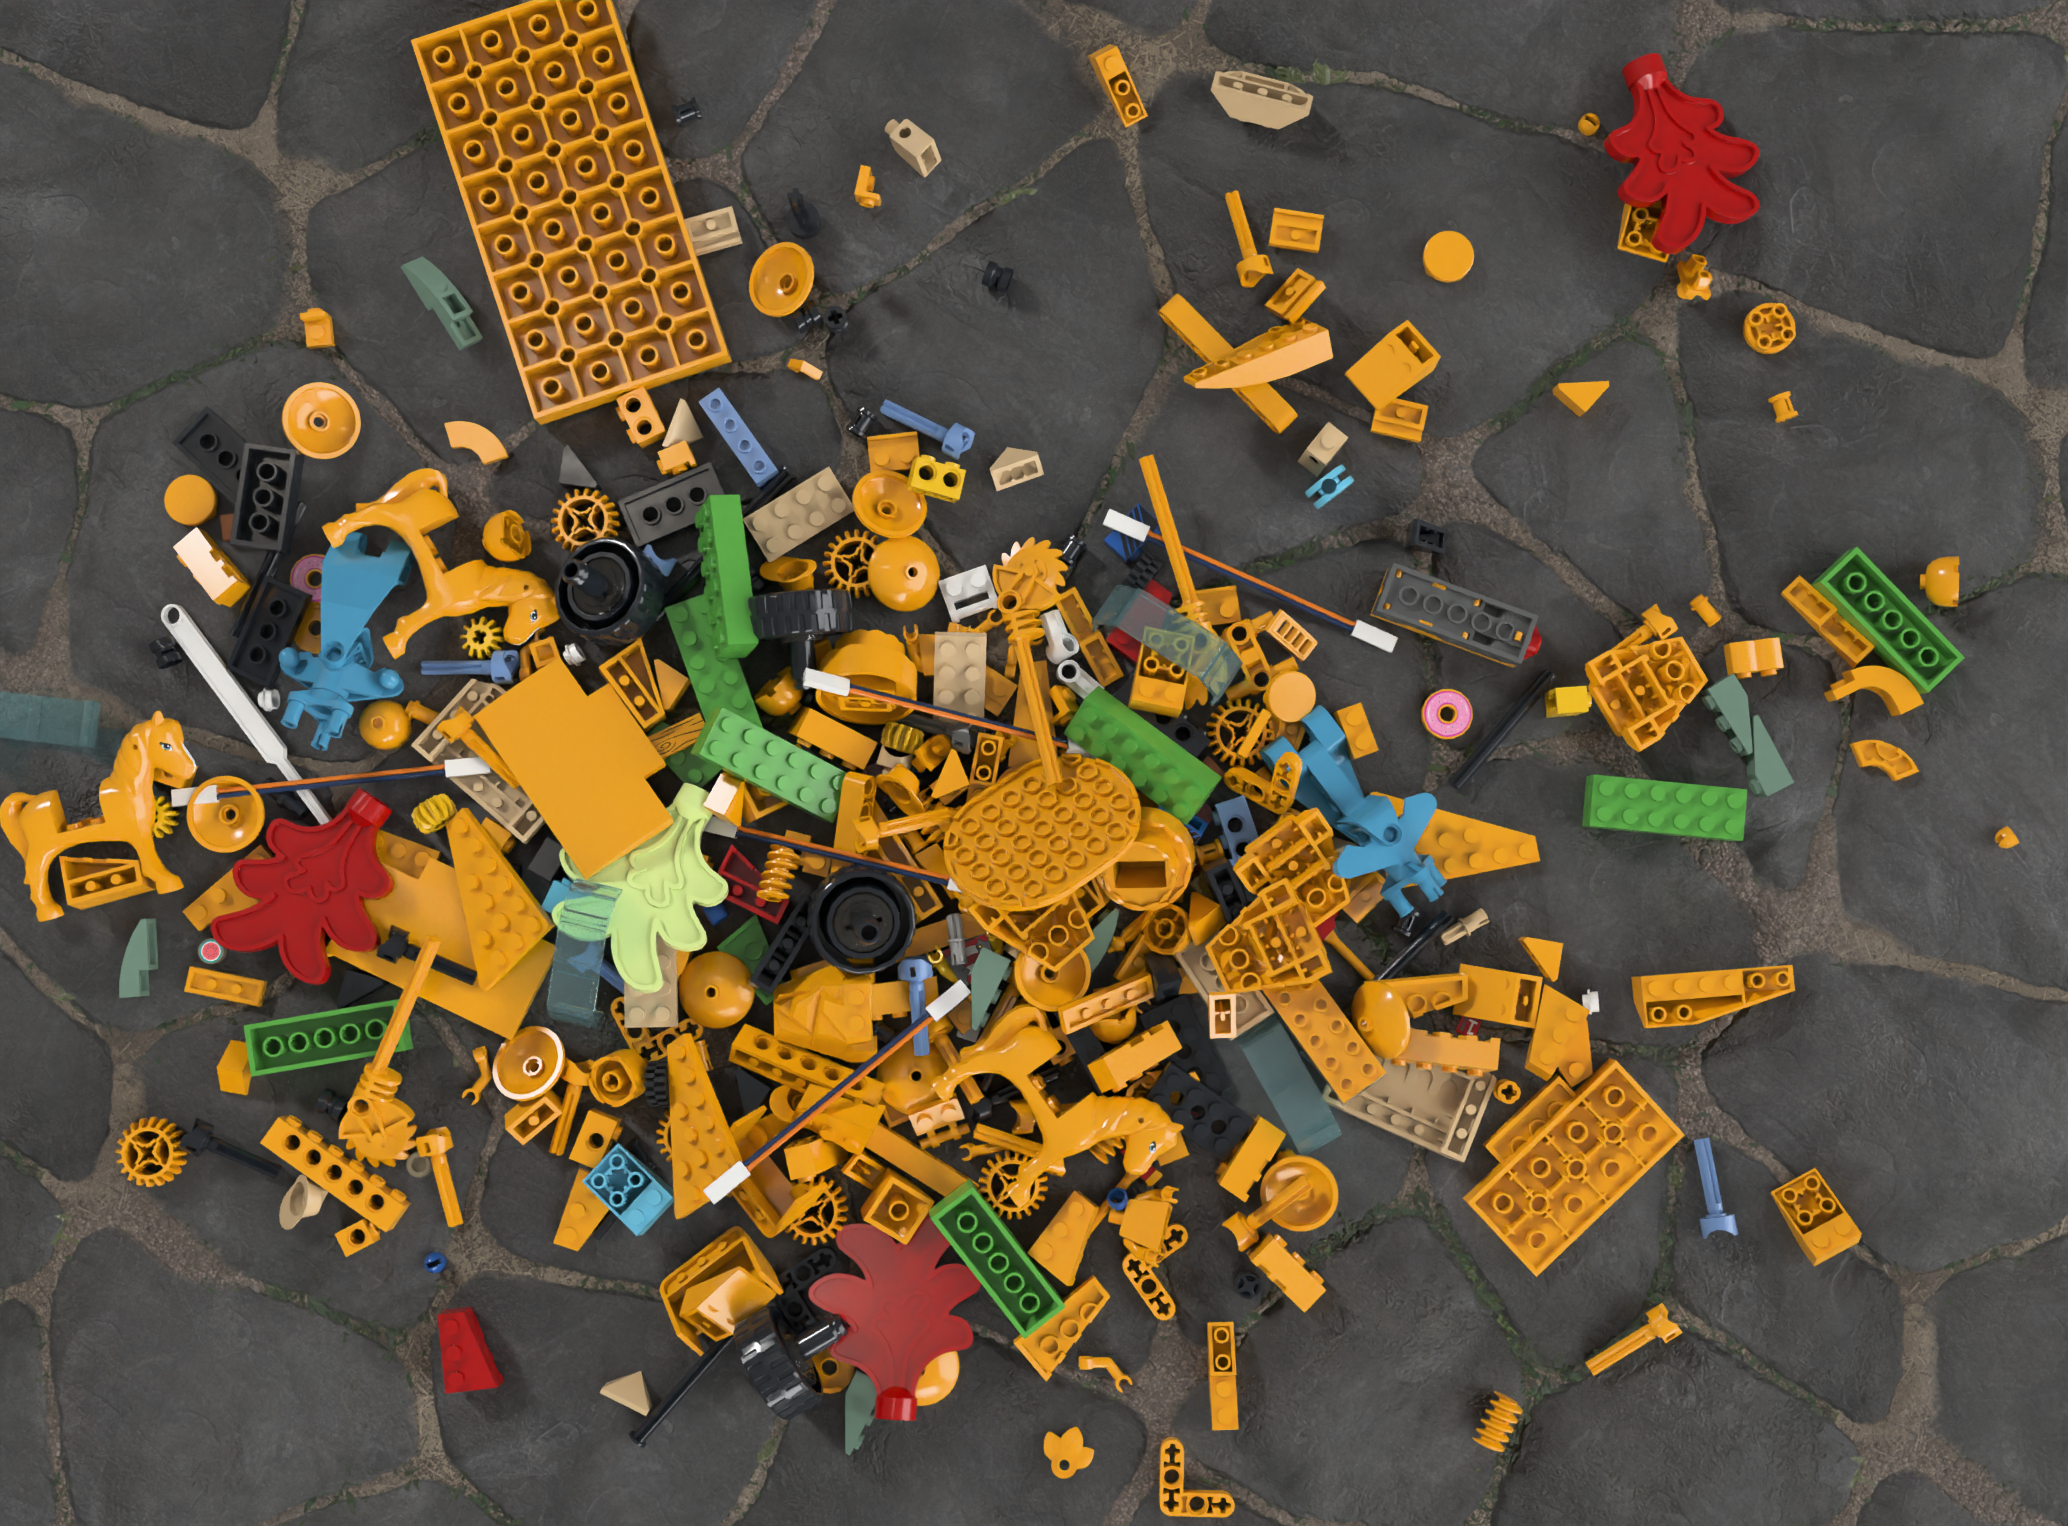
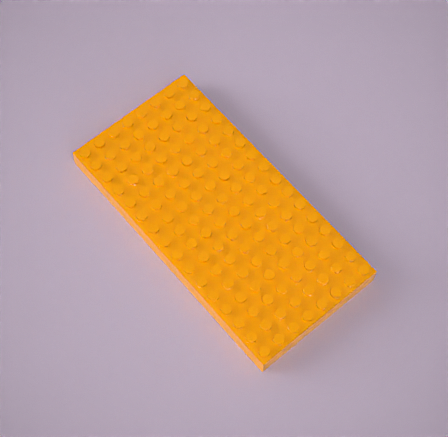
(570, 203)

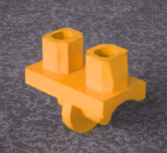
(1693, 278)
(932, 752)

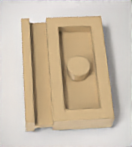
(713, 231)

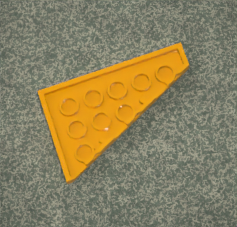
(1469, 845)
(497, 905)
(699, 1131)

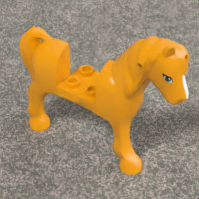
(411, 512)
(127, 807)
(1016, 1050)

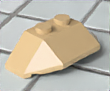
(1260, 99)

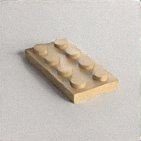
(798, 514)
(960, 673)
(1250, 1006)
(659, 1007)

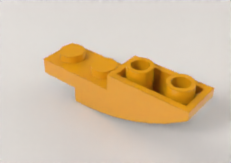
(985, 763)
(1222, 1375)

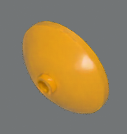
(781, 279)
(338, 417)
(887, 493)
(890, 576)
(211, 821)
(728, 978)
(1051, 993)
(1381, 1019)
(520, 1057)
(896, 1071)
(1311, 1208)
(938, 1379)

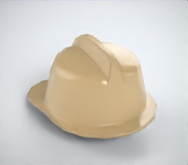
(301, 1201)

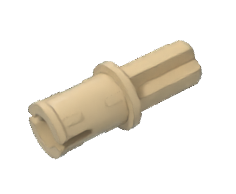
(1464, 926)

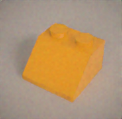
(896, 1206)

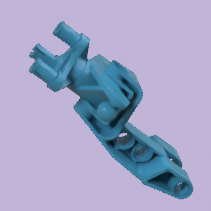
(341, 674)
(1370, 821)

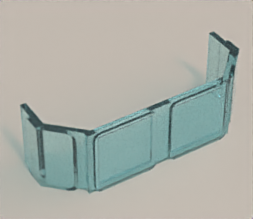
(1171, 636)
(49, 719)
(580, 953)
(1289, 1085)

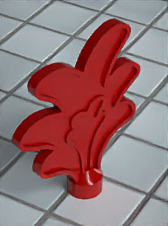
(1679, 158)
(312, 890)
(899, 1310)

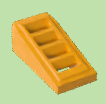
(1303, 643)

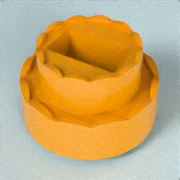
(872, 662)
(1154, 866)

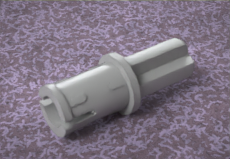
(956, 939)

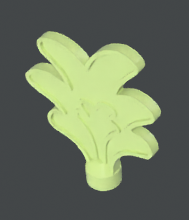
(658, 892)

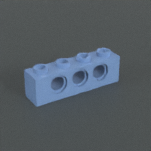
(739, 437)
(1237, 809)

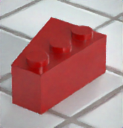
(1126, 644)
(743, 885)
(464, 1353)

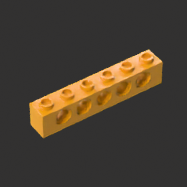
(797, 1066)
(279, 1142)

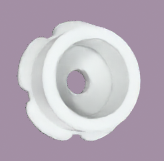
(573, 654)
(269, 699)
(1591, 1001)

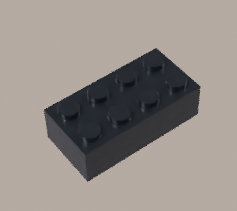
(267, 498)

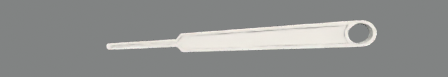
(237, 701)

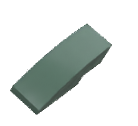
(138, 959)

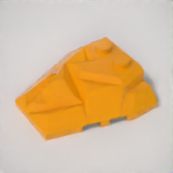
(1644, 688)
(1303, 853)
(1045, 934)
(1269, 944)
(828, 1013)

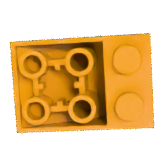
(1637, 230)
(1393, 365)
(1158, 684)
(1500, 996)
(1816, 1217)
(724, 1302)

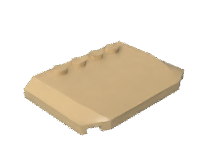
(489, 790)
(1424, 1106)

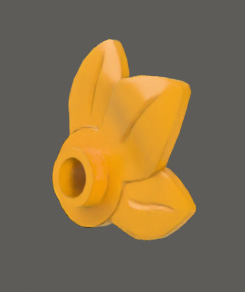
(1067, 1448)

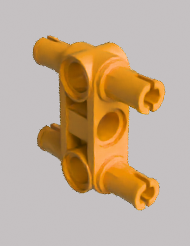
(1252, 657)

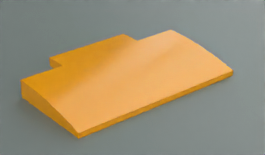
(579, 764)
(436, 908)
(1568, 1161)

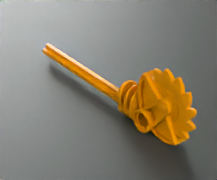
(1031, 579)
(1191, 603)
(381, 1126)

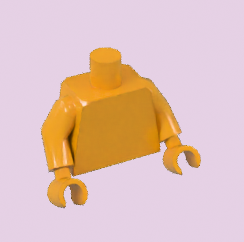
(922, 650)
(1145, 1223)

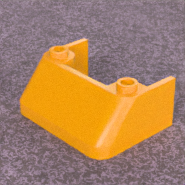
(767, 1193)
(723, 1254)

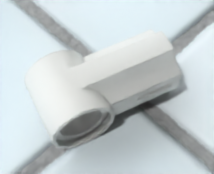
(1061, 643)
(1081, 683)

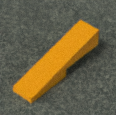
(1827, 622)
(1090, 643)

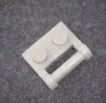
(967, 586)

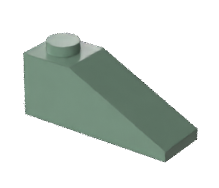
(1764, 764)

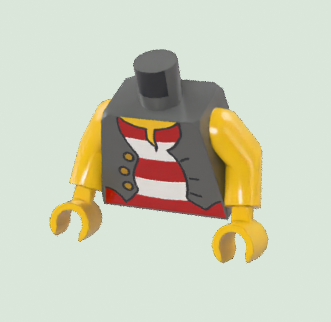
(954, 973)

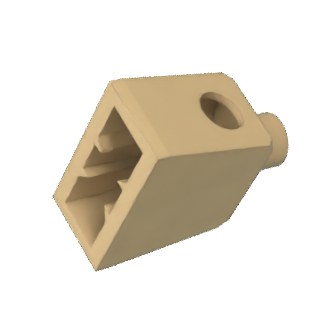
(913, 145)
(1323, 449)

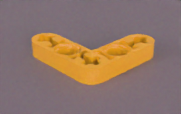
(1238, 777)
(646, 1038)
(1131, 1274)
(1184, 1496)

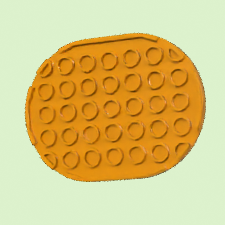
(1039, 843)

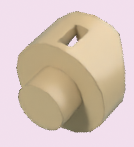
(888, 761)

